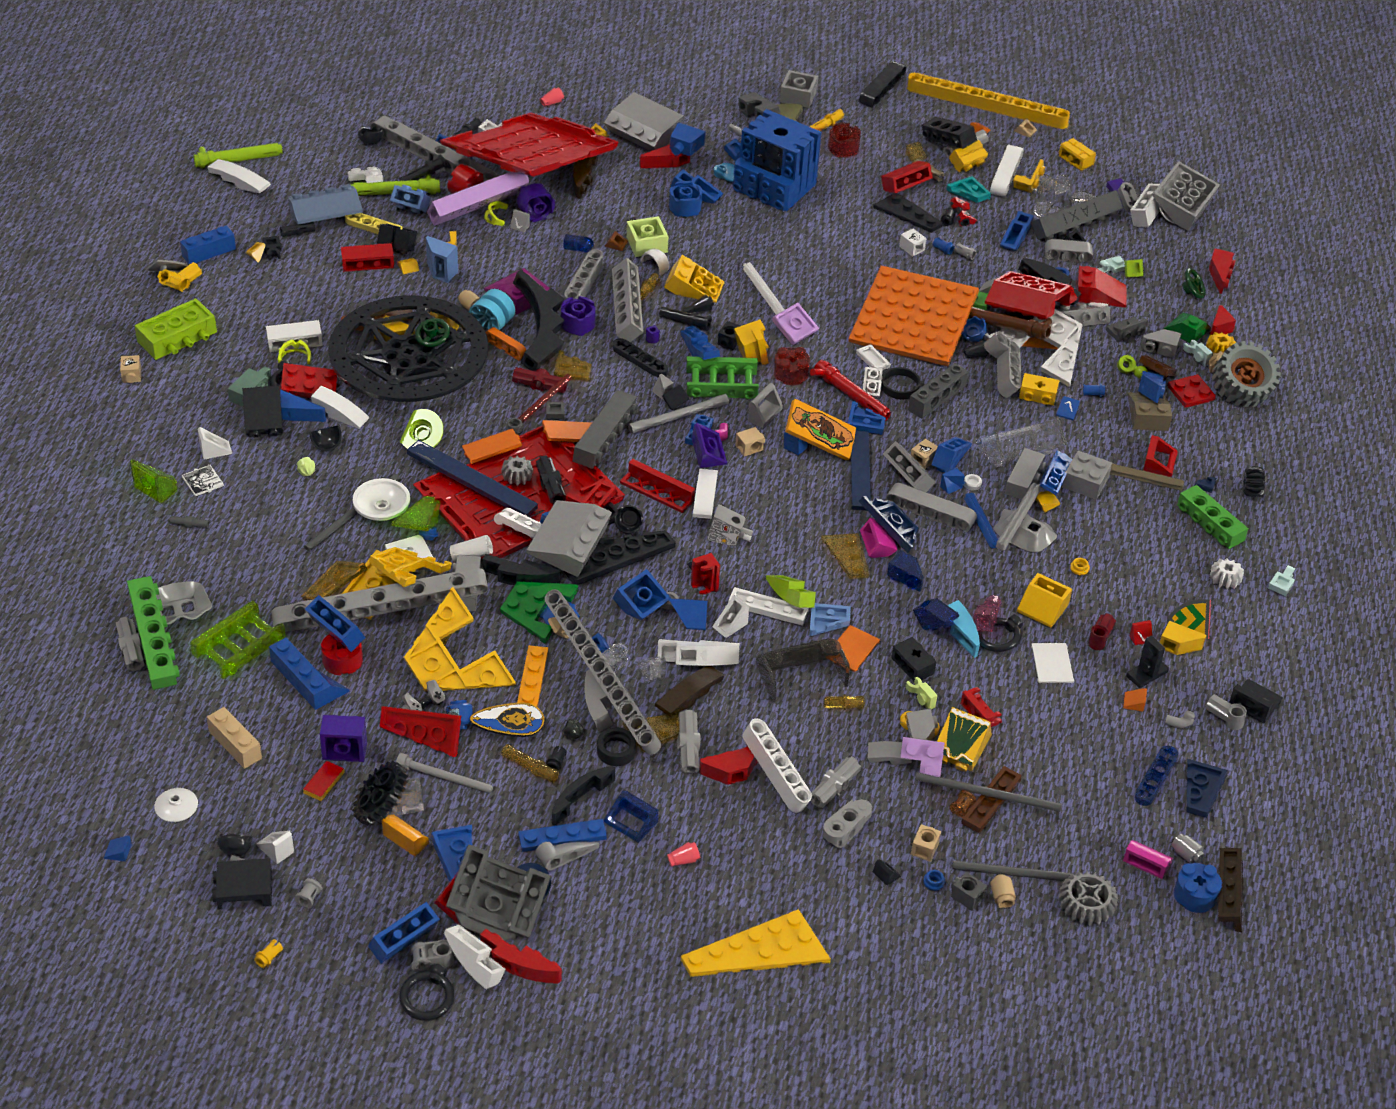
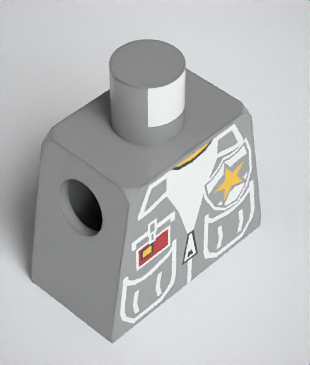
(728, 527)

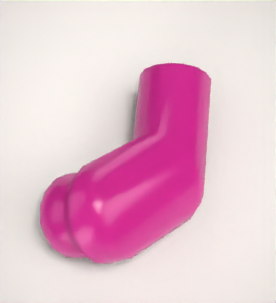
(723, 431)

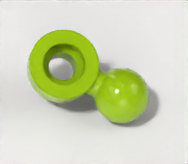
(1130, 361)

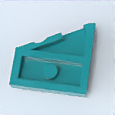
(969, 189)

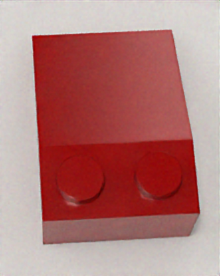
(1100, 287)

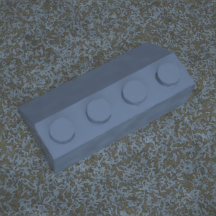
(324, 204)

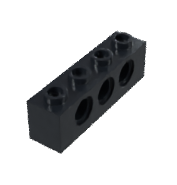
(949, 132)

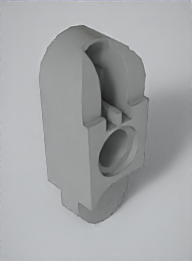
(847, 821)

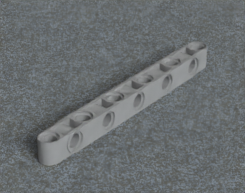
(426, 147)
(393, 598)

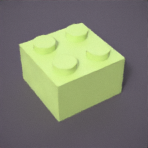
(647, 235)

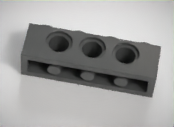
(938, 390)

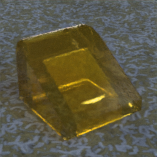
(915, 151)

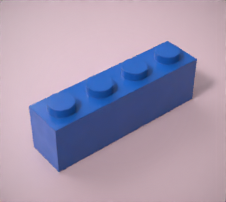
(308, 681)

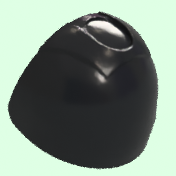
(326, 438)

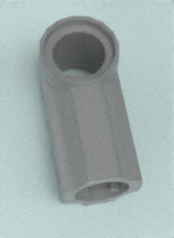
(1231, 713)

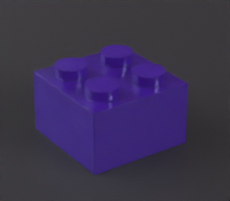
(343, 738)

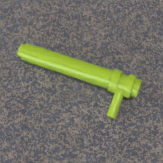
(205, 158)
(427, 184)

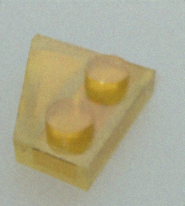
(573, 366)

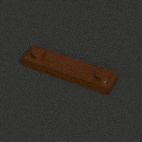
(986, 806)

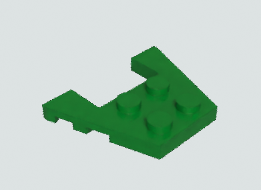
(528, 602)

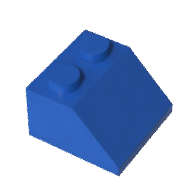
(641, 596)

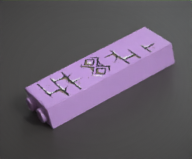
(476, 197)

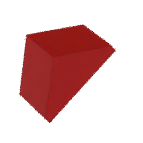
(1223, 322)

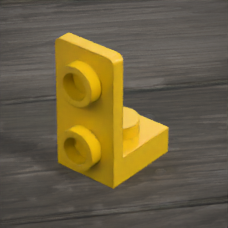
(1029, 185)

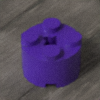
(535, 201)
(578, 315)

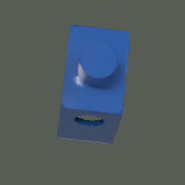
(686, 139)

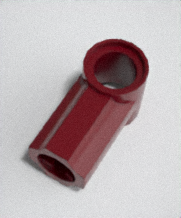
(1101, 631)

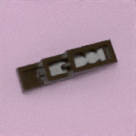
(688, 690)

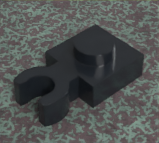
(272, 246)

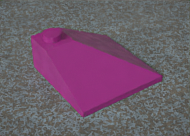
(507, 286)

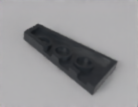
(907, 211)

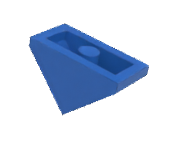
(692, 612)

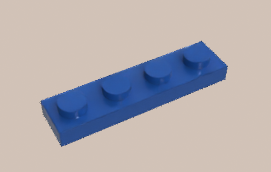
(574, 832)

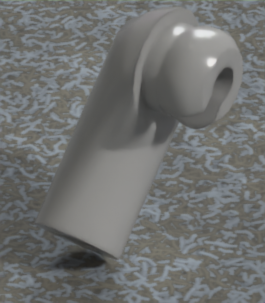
(1182, 722)

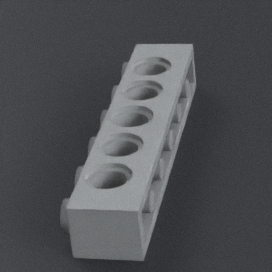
(627, 300)

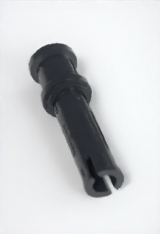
(429, 168)
(692, 319)

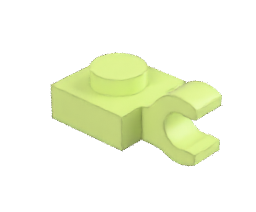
(925, 694)

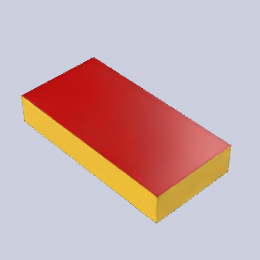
(323, 780)

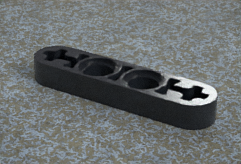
(656, 366)

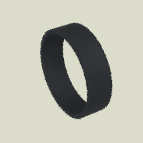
(903, 372)

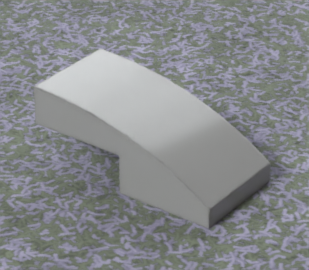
(886, 751)

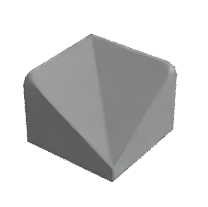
(662, 385)

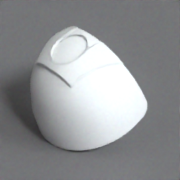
(660, 258)

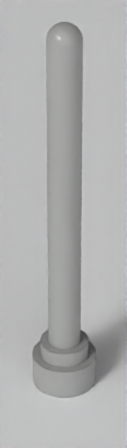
(408, 763)

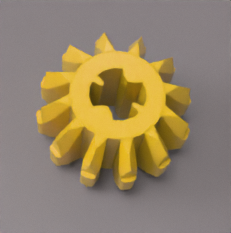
(1219, 342)

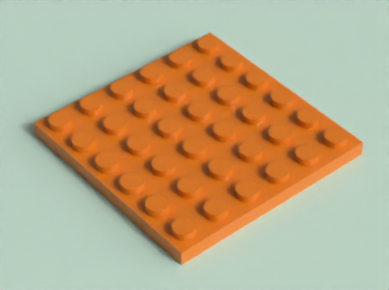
(914, 315)

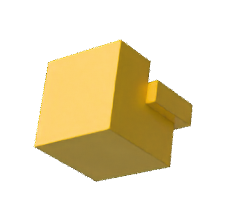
(752, 342)

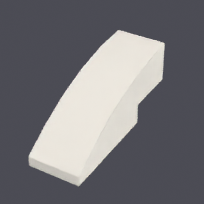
(339, 407)
(474, 956)

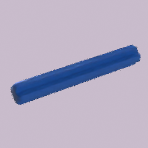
(982, 520)

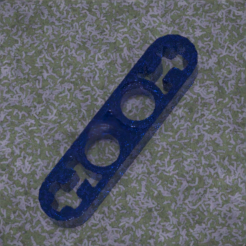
(1153, 774)

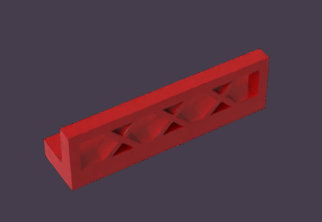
(661, 483)

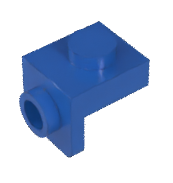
(733, 149)

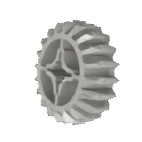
(1088, 904)

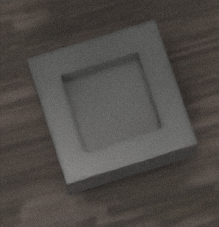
(555, 410)

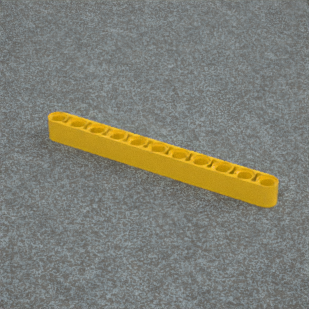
(988, 100)

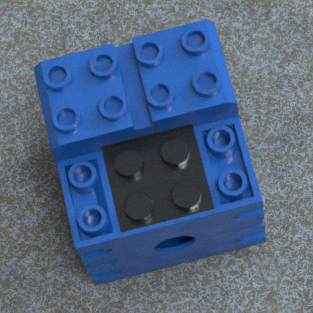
(777, 160)

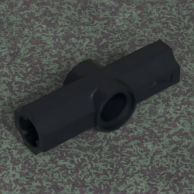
(550, 479)

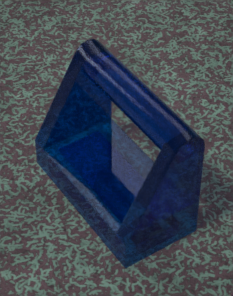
(638, 809)

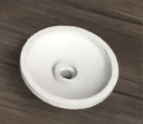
(381, 499)

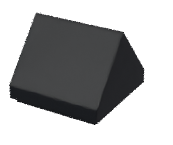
(885, 872)

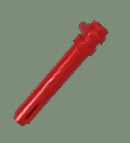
(833, 376)

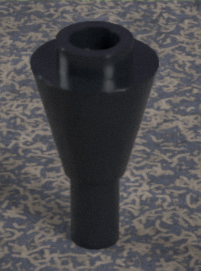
(703, 304)

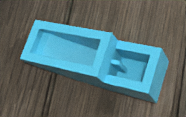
(964, 629)

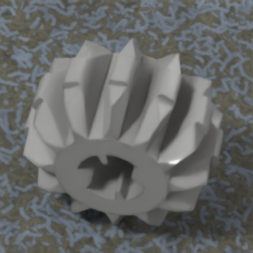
(517, 470)

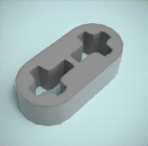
(1127, 197)

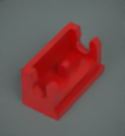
(705, 573)
(976, 706)

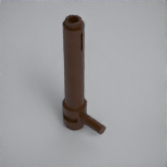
(1029, 327)

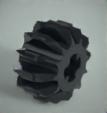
(1254, 481)

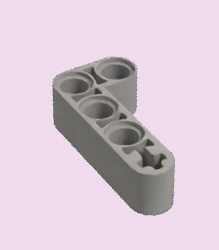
(1008, 363)

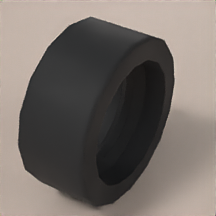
(616, 759)

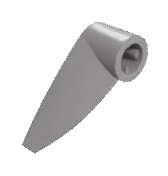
(561, 854)

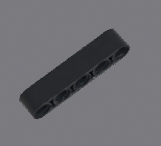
(882, 83)

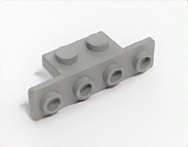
(1087, 315)

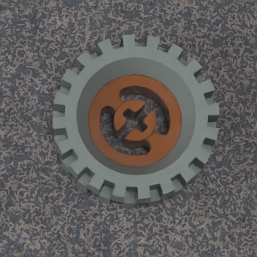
(1253, 365)

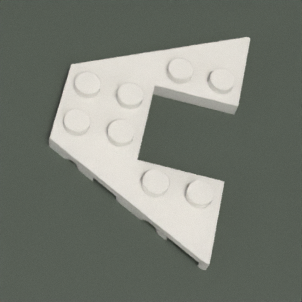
(1065, 336)

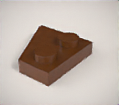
(1161, 368)

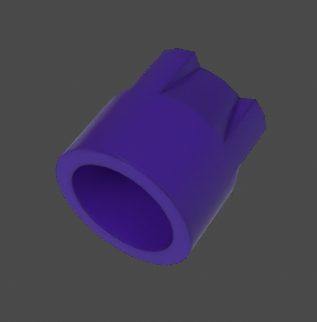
(652, 334)

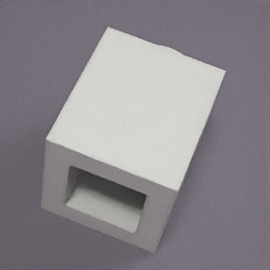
(912, 242)

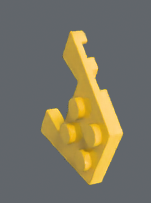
(399, 562)

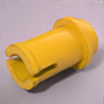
(268, 954)

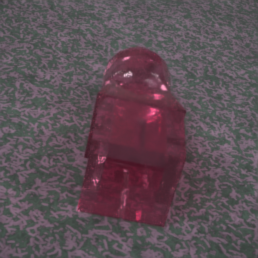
(986, 613)

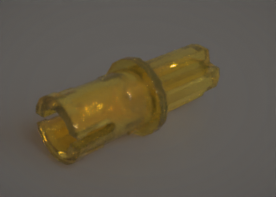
(843, 702)

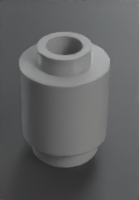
(1188, 848)

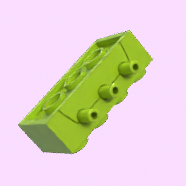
(176, 329)

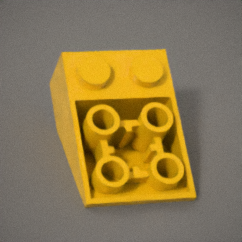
(692, 280)

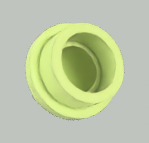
(306, 466)

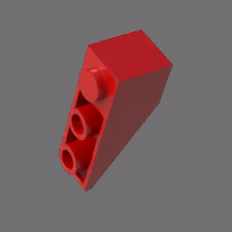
(663, 158)
(1221, 268)

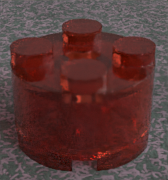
(844, 140)
(791, 365)

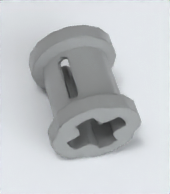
(308, 893)

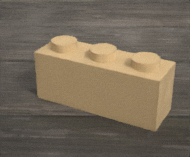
(234, 737)

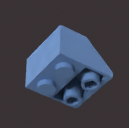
(441, 259)

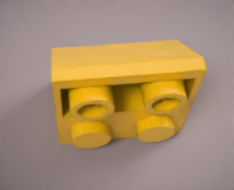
(1044, 600)

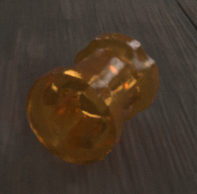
(962, 803)

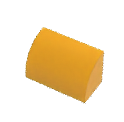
(404, 835)

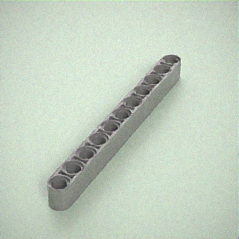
(578, 634)

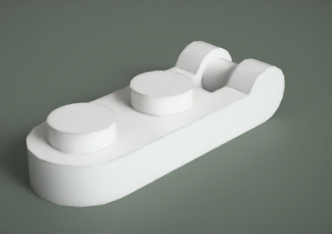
(518, 522)

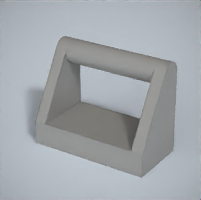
(764, 413)

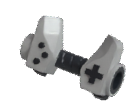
(435, 696)

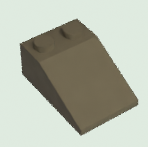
(1148, 414)

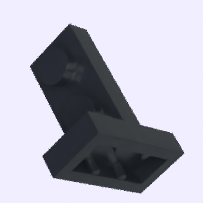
(1150, 664)

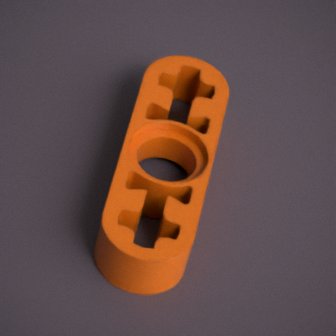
(506, 343)

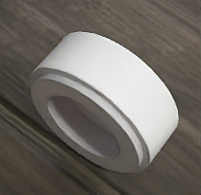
(972, 482)

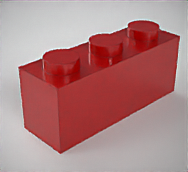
(906, 177)
(367, 257)

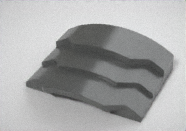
(496, 895)

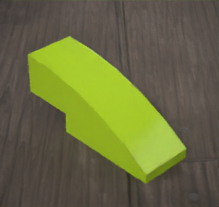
(792, 591)

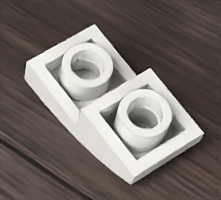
(872, 381)

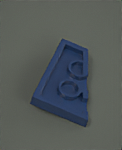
(1203, 786)

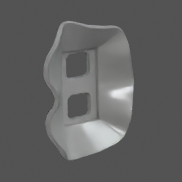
(1024, 537)
(181, 593)

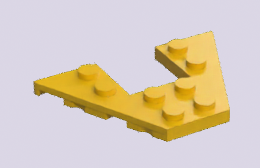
(432, 661)

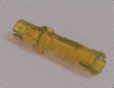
(537, 767)

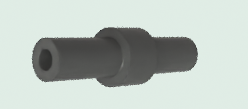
(189, 521)

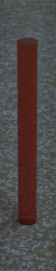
(542, 400)

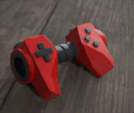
(963, 217)

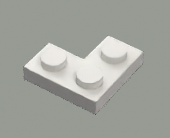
(371, 175)

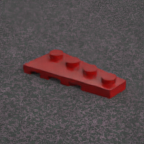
(430, 728)

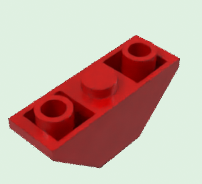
(729, 766)

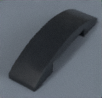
(597, 778)

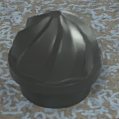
(573, 729)

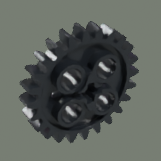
(380, 793)

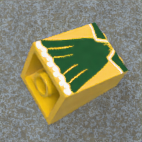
(964, 739)

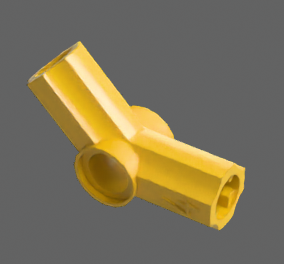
(182, 279)

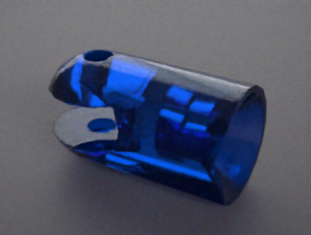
(577, 243)

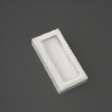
(872, 357)

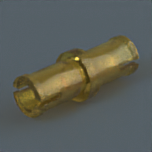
(649, 285)

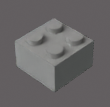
(799, 88)
(1087, 475)

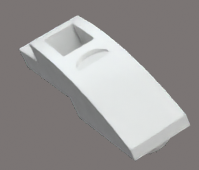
(699, 653)

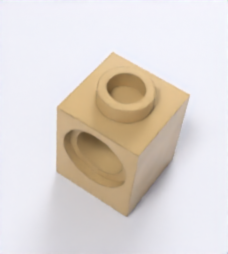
(750, 441)
(925, 843)

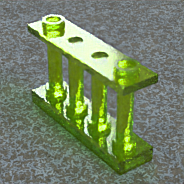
(235, 624)

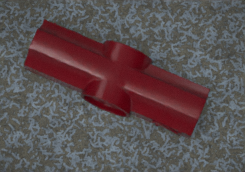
(536, 379)

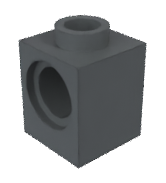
(968, 890)

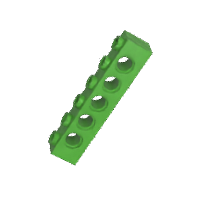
(159, 675)

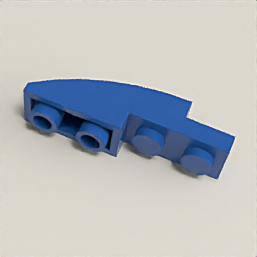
(698, 343)
(1055, 472)

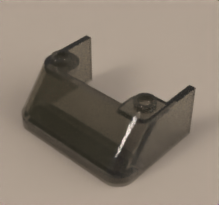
(801, 655)

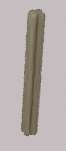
(1147, 477)

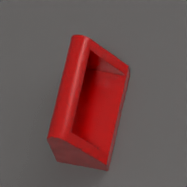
(1153, 465)

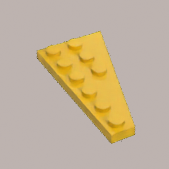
(766, 946)

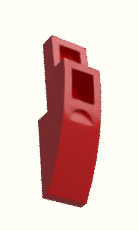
(525, 963)

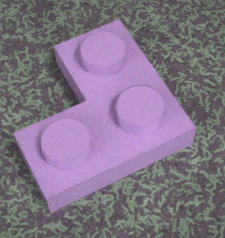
(927, 751)

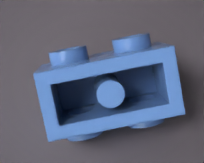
(405, 197)

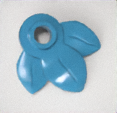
(724, 171)

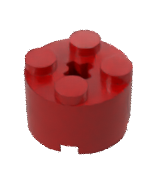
(463, 178)
(338, 658)

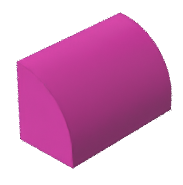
(877, 540)
(1147, 859)

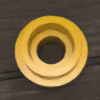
(1080, 566)

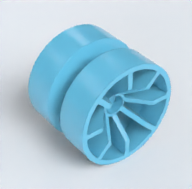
(493, 309)

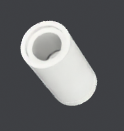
(473, 547)

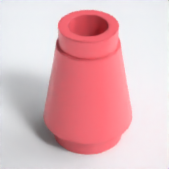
(552, 97)
(683, 855)

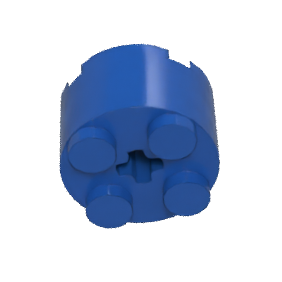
(685, 199)
(1197, 887)

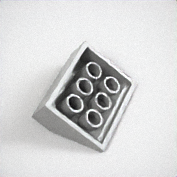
(643, 122)
(1185, 194)
(569, 535)

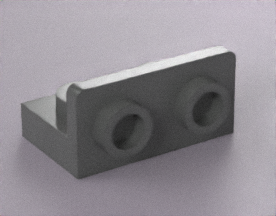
(1127, 328)

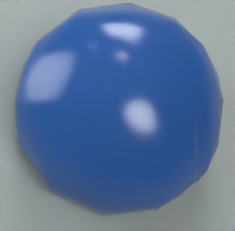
(974, 329)

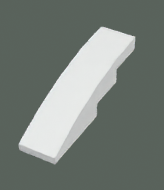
(242, 177)
(705, 493)

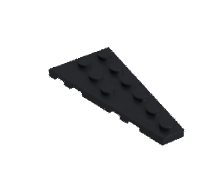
(615, 554)

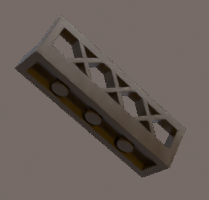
(1231, 893)

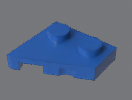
(866, 420)

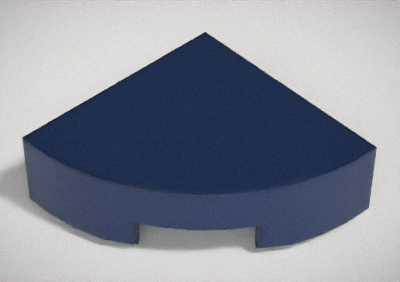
(1206, 484)

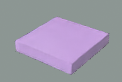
(795, 323)

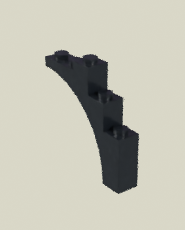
(548, 322)

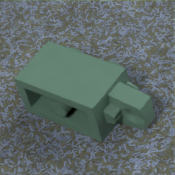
(248, 379)

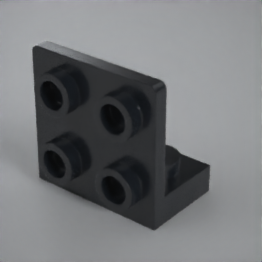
(1256, 699)

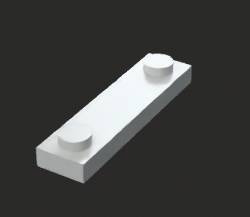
(771, 606)

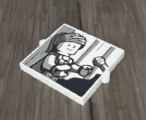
(202, 480)

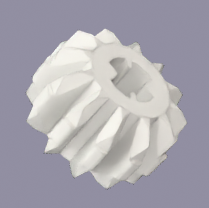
(1226, 573)

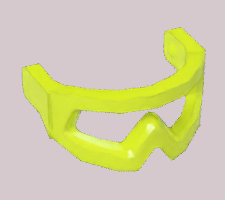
(495, 221)
(296, 345)

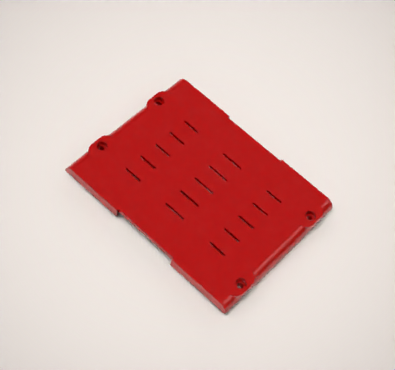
(532, 144)
(471, 526)

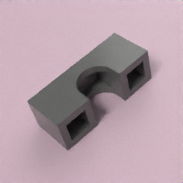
(756, 104)

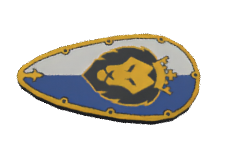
(510, 719)

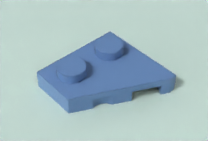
(828, 618)

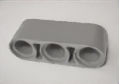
(1068, 250)

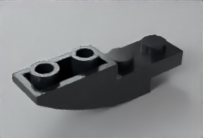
(1045, 271)
(512, 572)

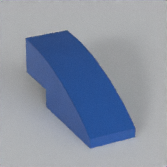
(709, 193)
(1017, 231)

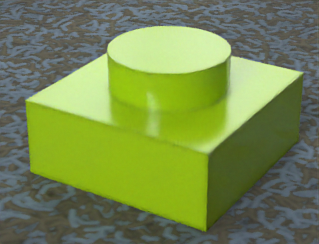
(1133, 268)

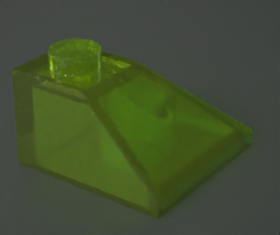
(152, 481)
(420, 516)

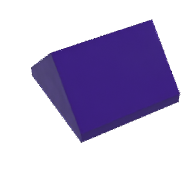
(708, 447)

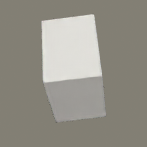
(212, 445)
(733, 617)
(277, 845)

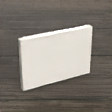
(1052, 663)

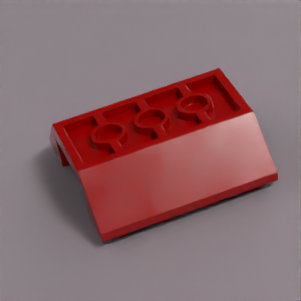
(1029, 295)

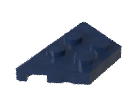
(892, 520)

